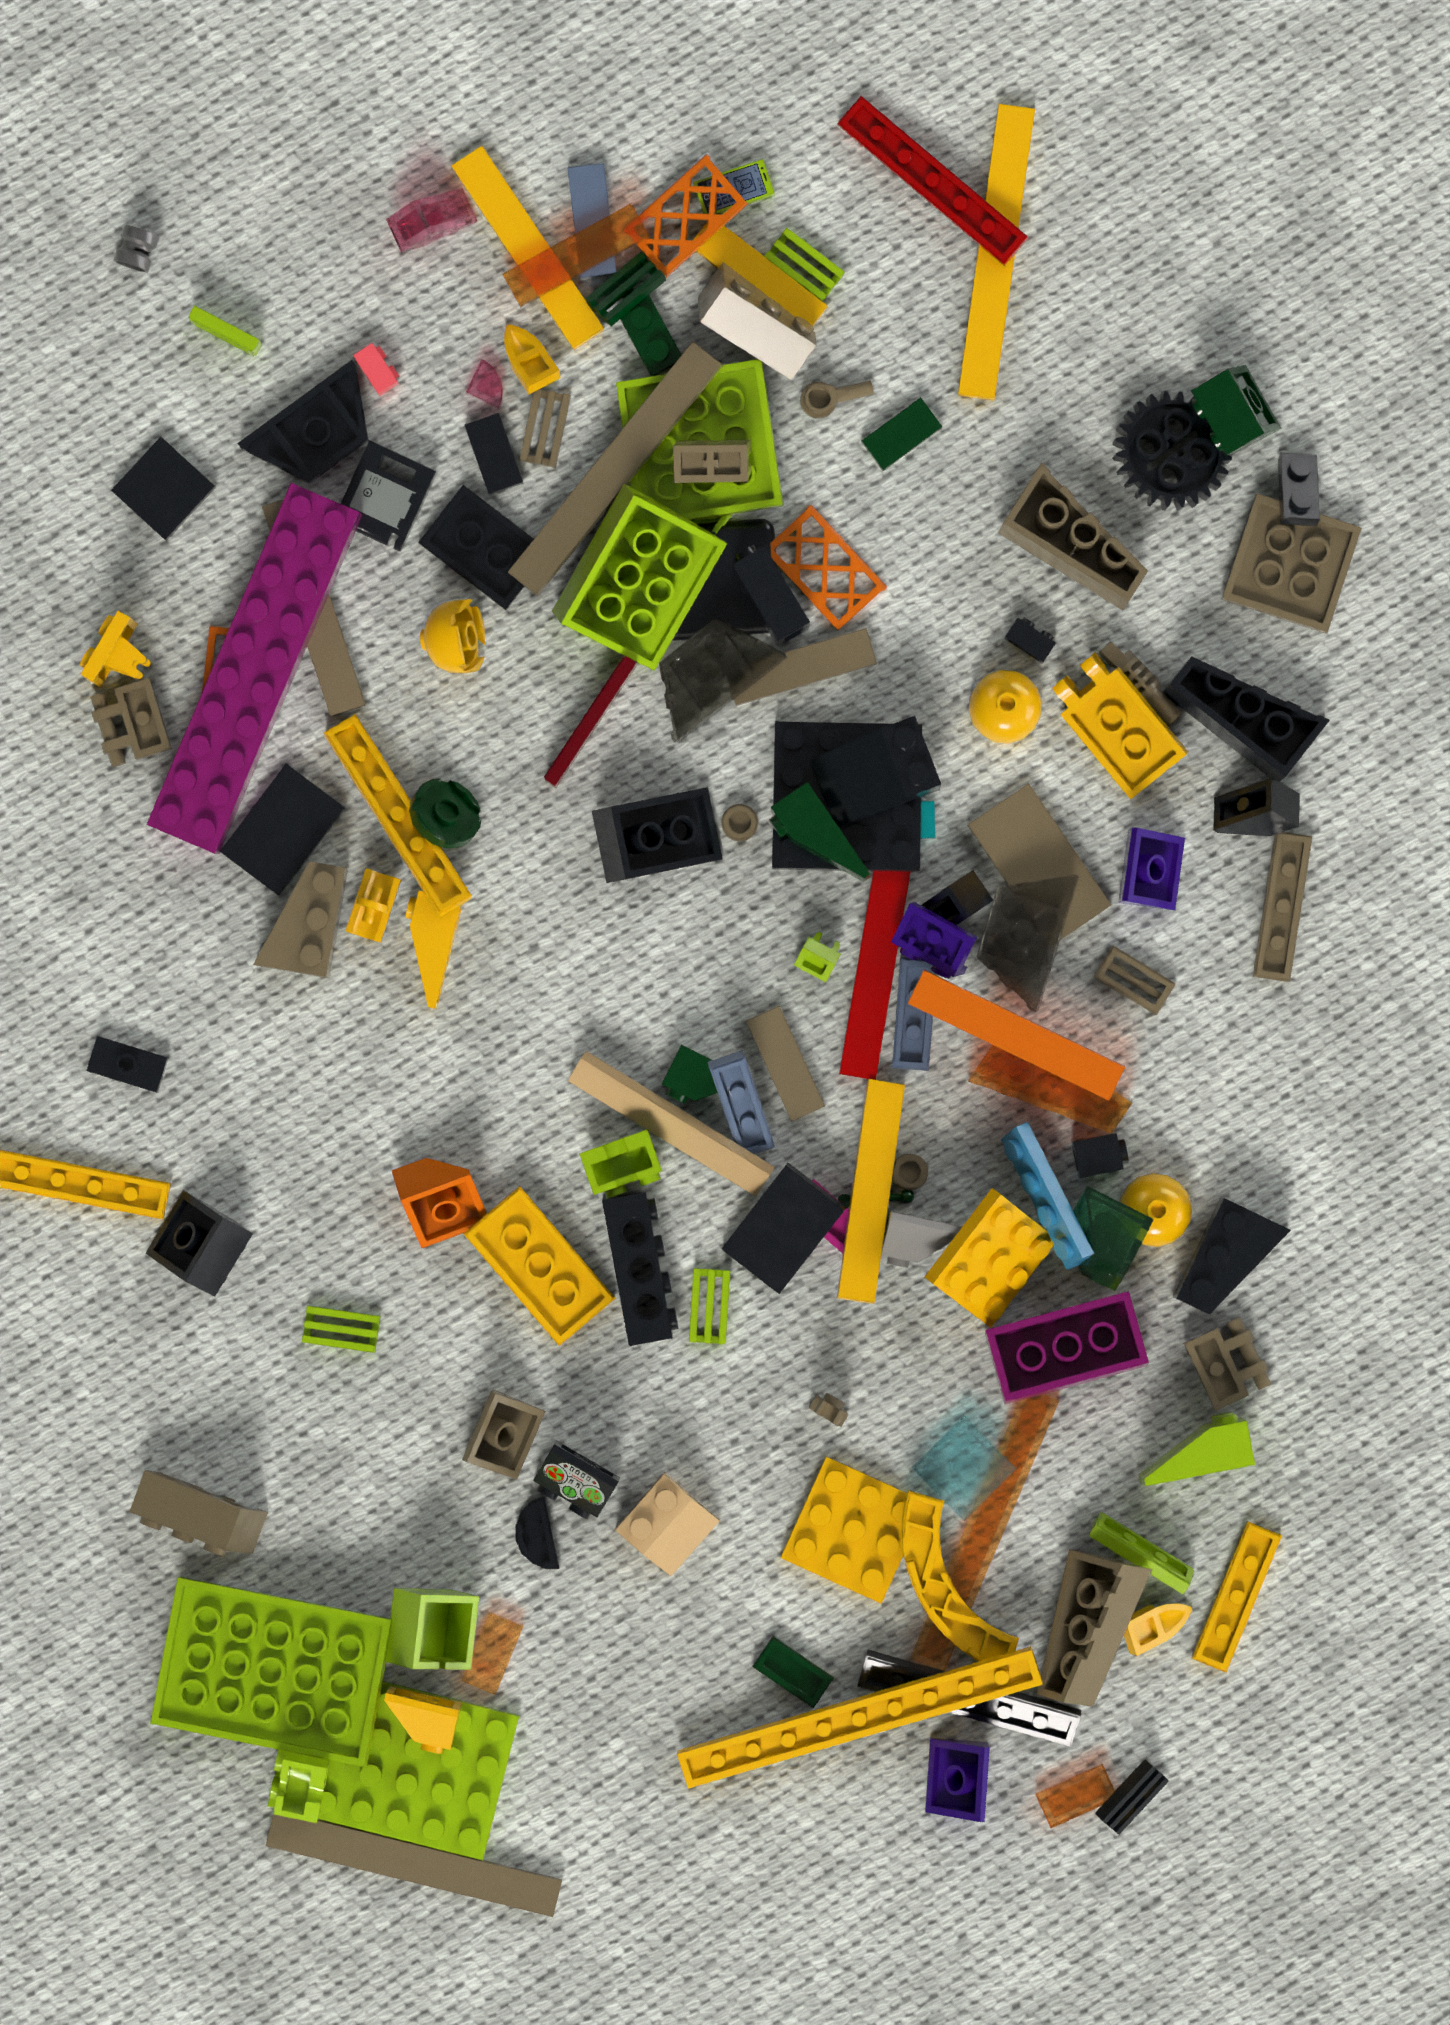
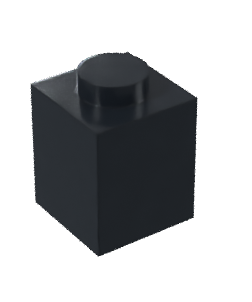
(1099, 1155)

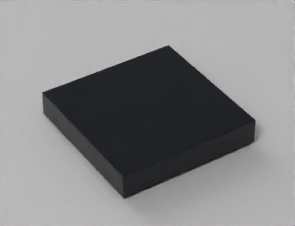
(163, 488)

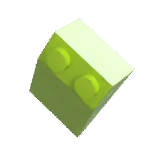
(1208, 1450)

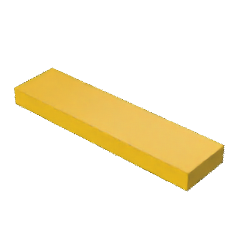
(762, 273)
(1236, 1596)

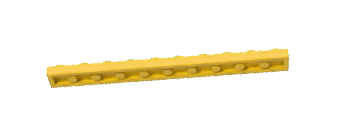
(859, 1717)

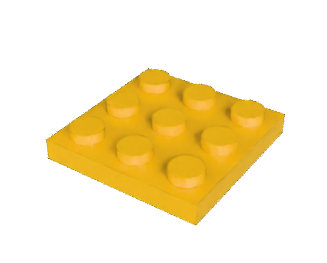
(990, 1258)
(849, 1530)

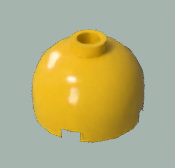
(452, 636)
(1005, 706)
(1163, 1201)

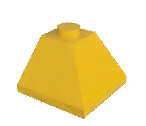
(425, 1717)

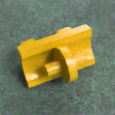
(373, 905)

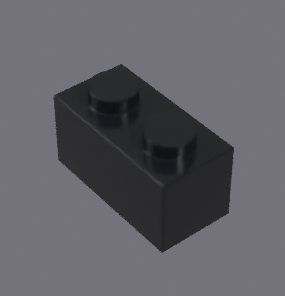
(1030, 640)

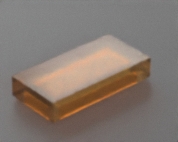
(492, 1653)
(1075, 1795)

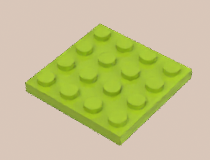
(727, 409)

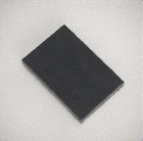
(478, 545)
(282, 829)
(783, 1228)

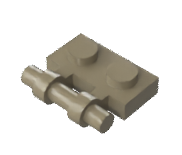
(141, 718)
(1216, 1367)

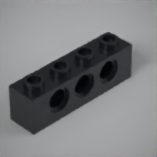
(639, 1327)

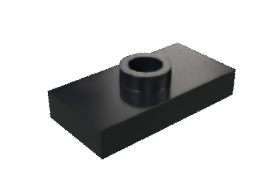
(127, 1064)

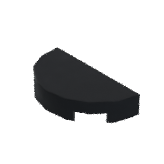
(535, 1535)

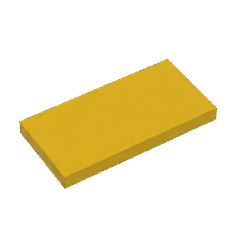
(539, 1265)

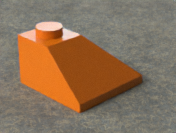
(438, 1199)

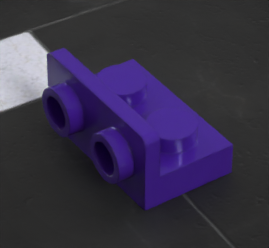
(934, 940)

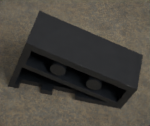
(1226, 1254)

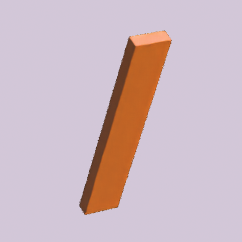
(1016, 1035)

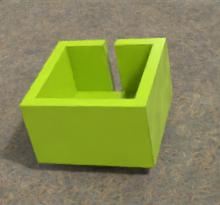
(432, 1628)

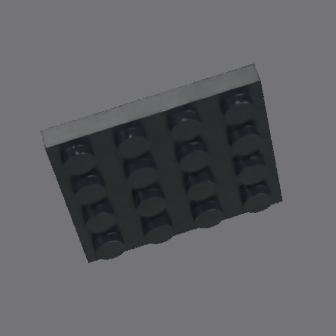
(881, 841)

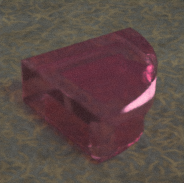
(486, 385)

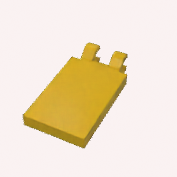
(1119, 726)

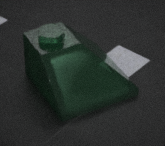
(1113, 1234)

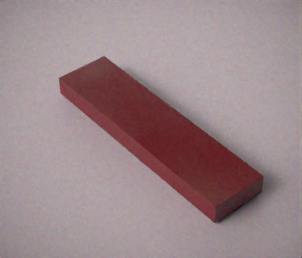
(590, 721)

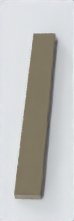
(614, 468)
(416, 1863)

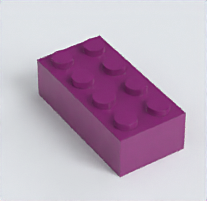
(1066, 1347)

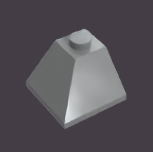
(914, 1238)

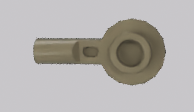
(820, 399)

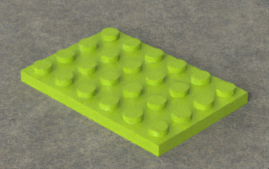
(272, 1671)
(420, 1794)

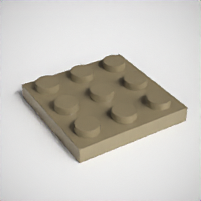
(1291, 568)

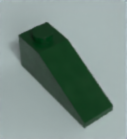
(812, 828)

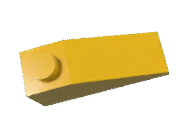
(432, 942)

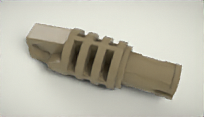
(1143, 680)

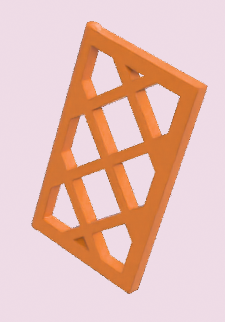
(715, 221)
(856, 565)

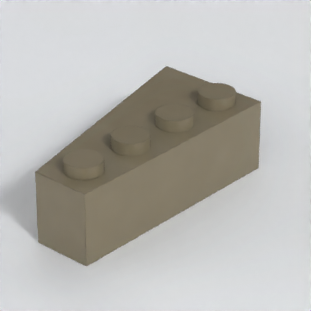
(1070, 539)
(1089, 1625)

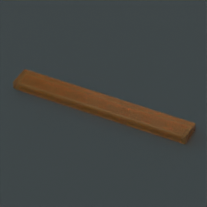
(989, 1521)

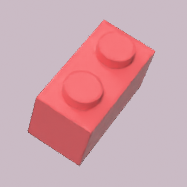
(376, 370)

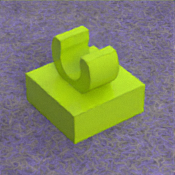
(818, 958)

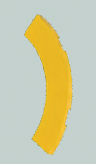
(934, 1587)

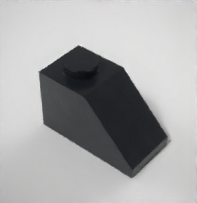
(1257, 809)
(960, 899)

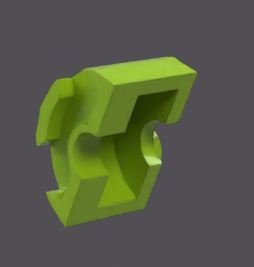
(620, 1163)
(299, 1786)

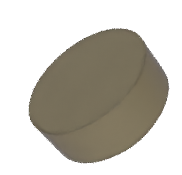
(739, 822)
(909, 1172)

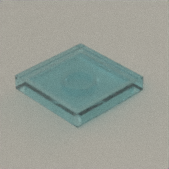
(964, 1468)

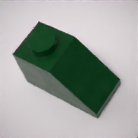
(689, 1076)

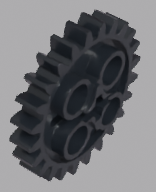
(1152, 425)

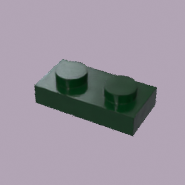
(650, 337)

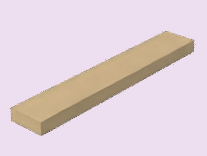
(671, 1123)

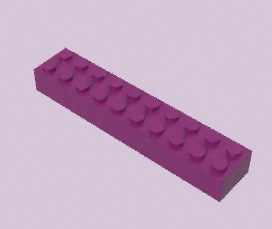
(254, 669)

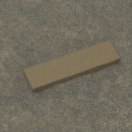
(814, 664)
(1282, 906)

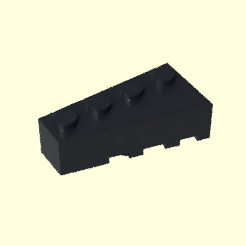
(1245, 717)

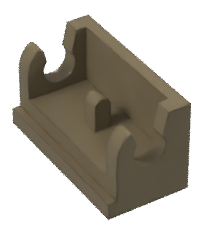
(711, 461)

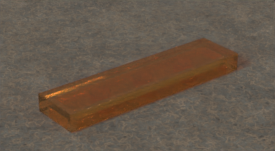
(575, 255)

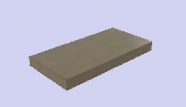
(1031, 847)

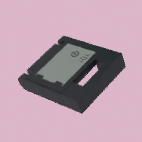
(384, 500)

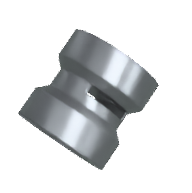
(138, 240)

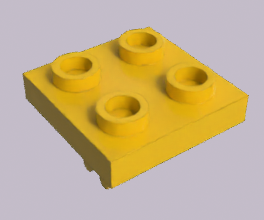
(113, 651)

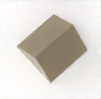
(503, 1434)

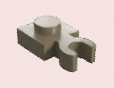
(829, 1408)

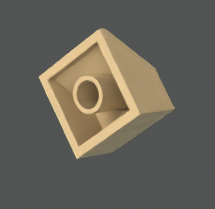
(667, 1524)

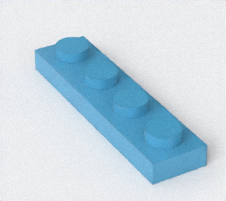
(1047, 1196)

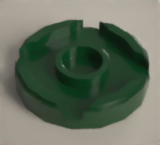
(445, 813)

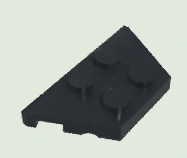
(314, 429)

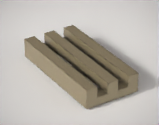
(551, 397)
(1108, 964)

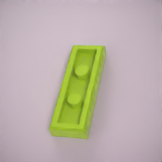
(1141, 1552)

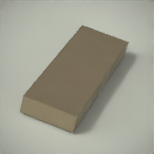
(785, 1063)

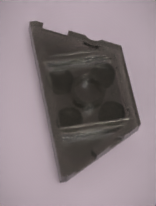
(711, 673)
(1026, 933)

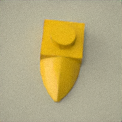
(529, 359)
(1154, 1626)

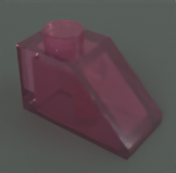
(431, 219)

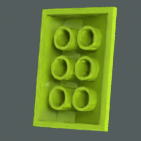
(638, 577)

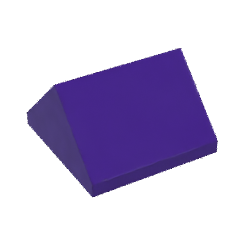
(1151, 869)
(957, 1778)

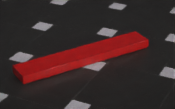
(932, 181)
(874, 975)

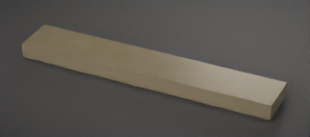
(329, 652)

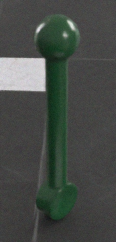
(905, 1196)

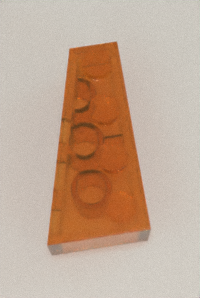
(1034, 1085)

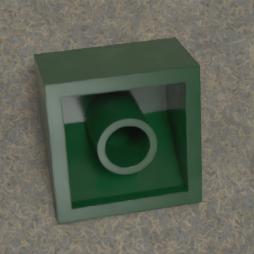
(1234, 410)

